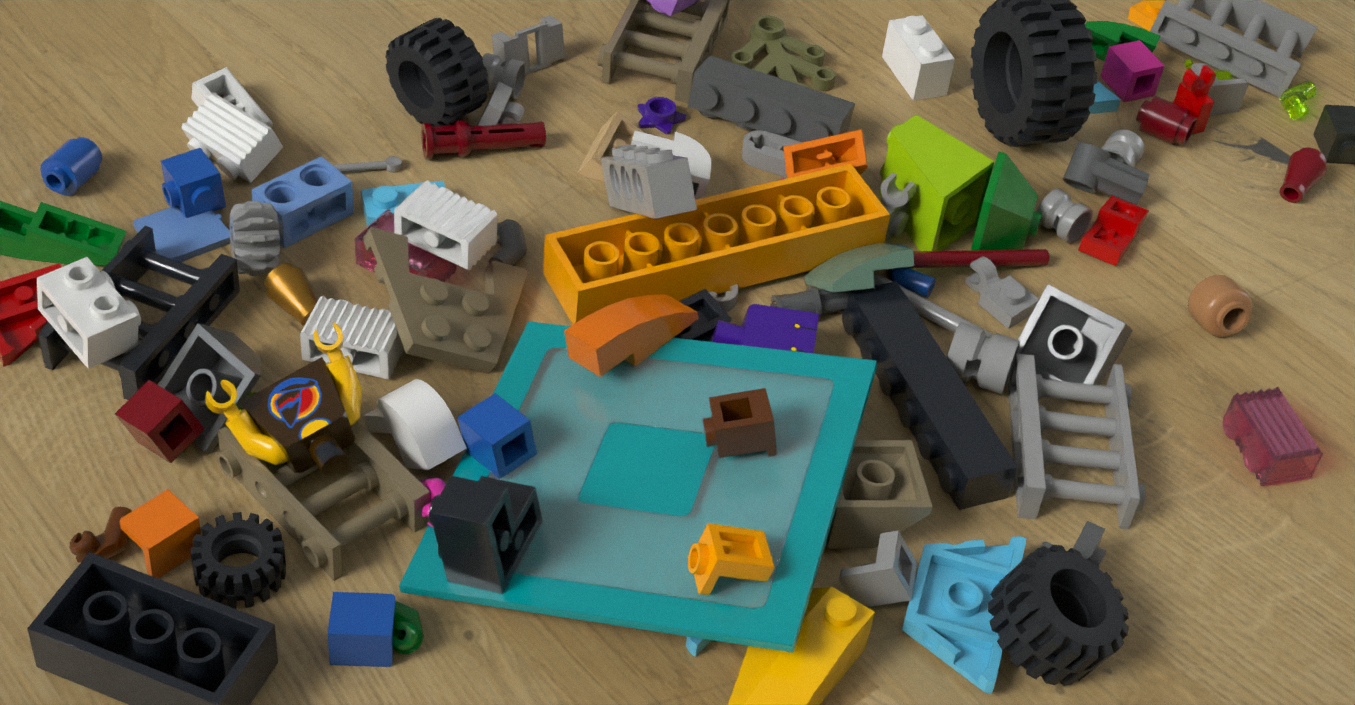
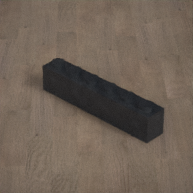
(929, 396)

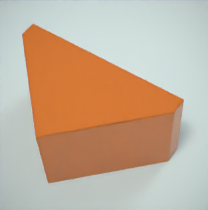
(826, 154)

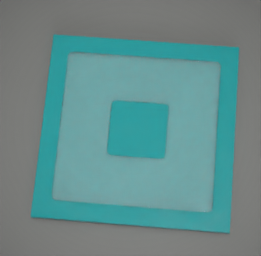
(634, 486)

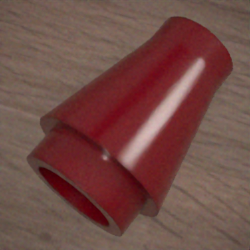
(1302, 173)

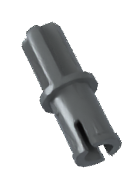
(813, 301)

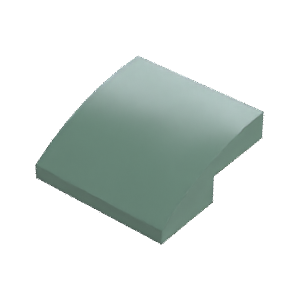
(855, 267)

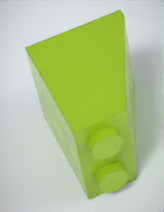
(947, 177)

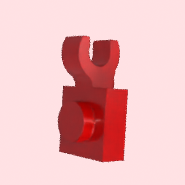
(1194, 95)

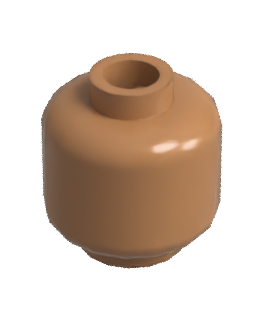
(1220, 306)

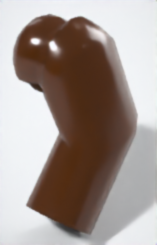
(106, 544)

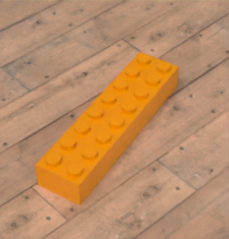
(726, 242)

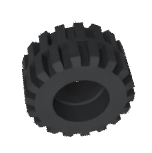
(437, 72)
(1058, 615)

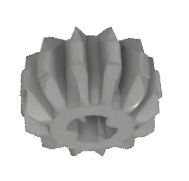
(254, 237)

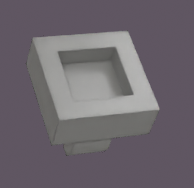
(499, 110)

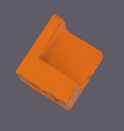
(163, 531)

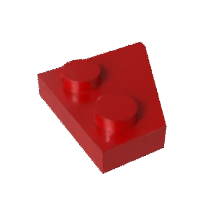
(20, 314)

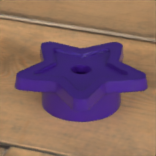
(660, 114)

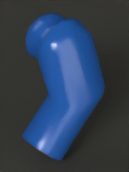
(913, 280)

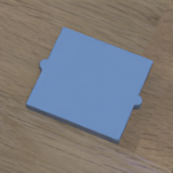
(185, 237)

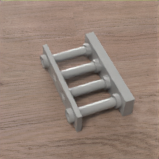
(1237, 53)
(1033, 452)

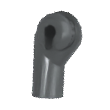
(512, 242)

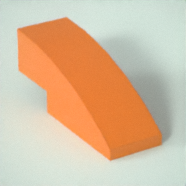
(626, 331)

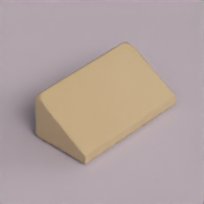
(614, 133)

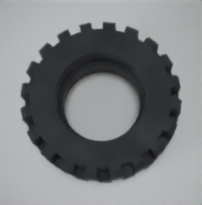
(1033, 71)

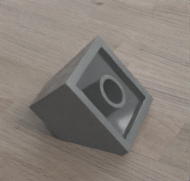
(1072, 339)
(200, 366)

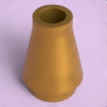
(291, 291)

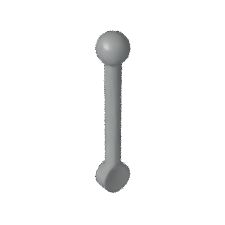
(392, 164)

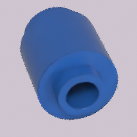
(71, 165)

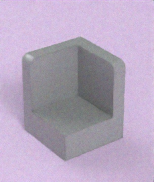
(1225, 93)
(886, 580)

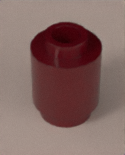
(1166, 121)

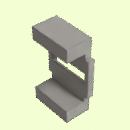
(548, 42)

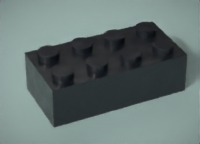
(150, 640)

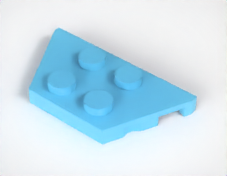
(952, 605)

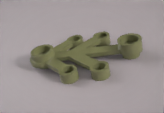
(770, 34)

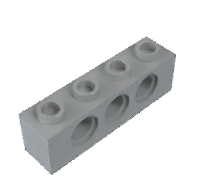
(648, 181)

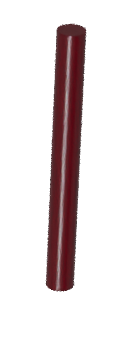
(963, 258)

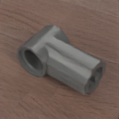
(1094, 170)

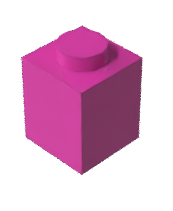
(1132, 71)

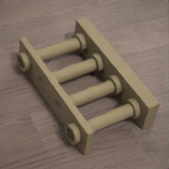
(693, 52)
(372, 469)

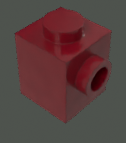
(159, 421)

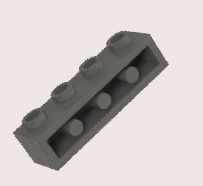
(767, 102)

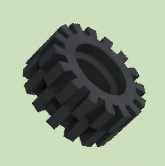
(234, 538)

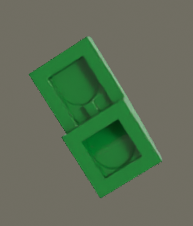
(1113, 33)

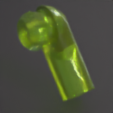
(1294, 99)

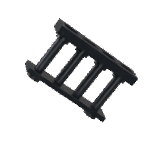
(161, 342)

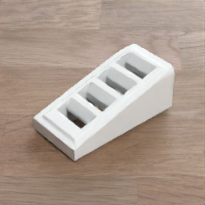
(226, 84)

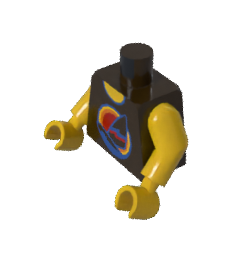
(301, 416)

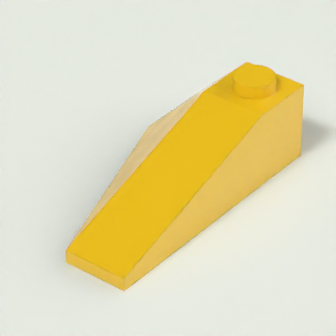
(826, 648)

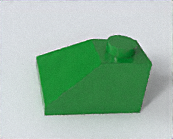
(1006, 209)

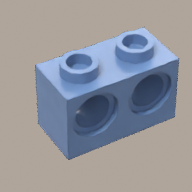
(307, 199)

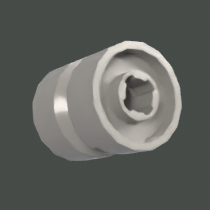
(982, 357)

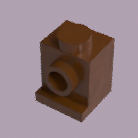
(740, 424)

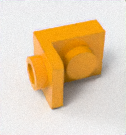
(729, 553)

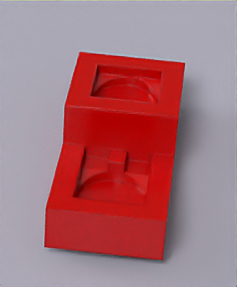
(1113, 230)

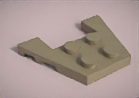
(443, 318)

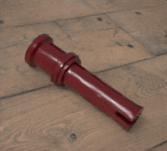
(465, 138)

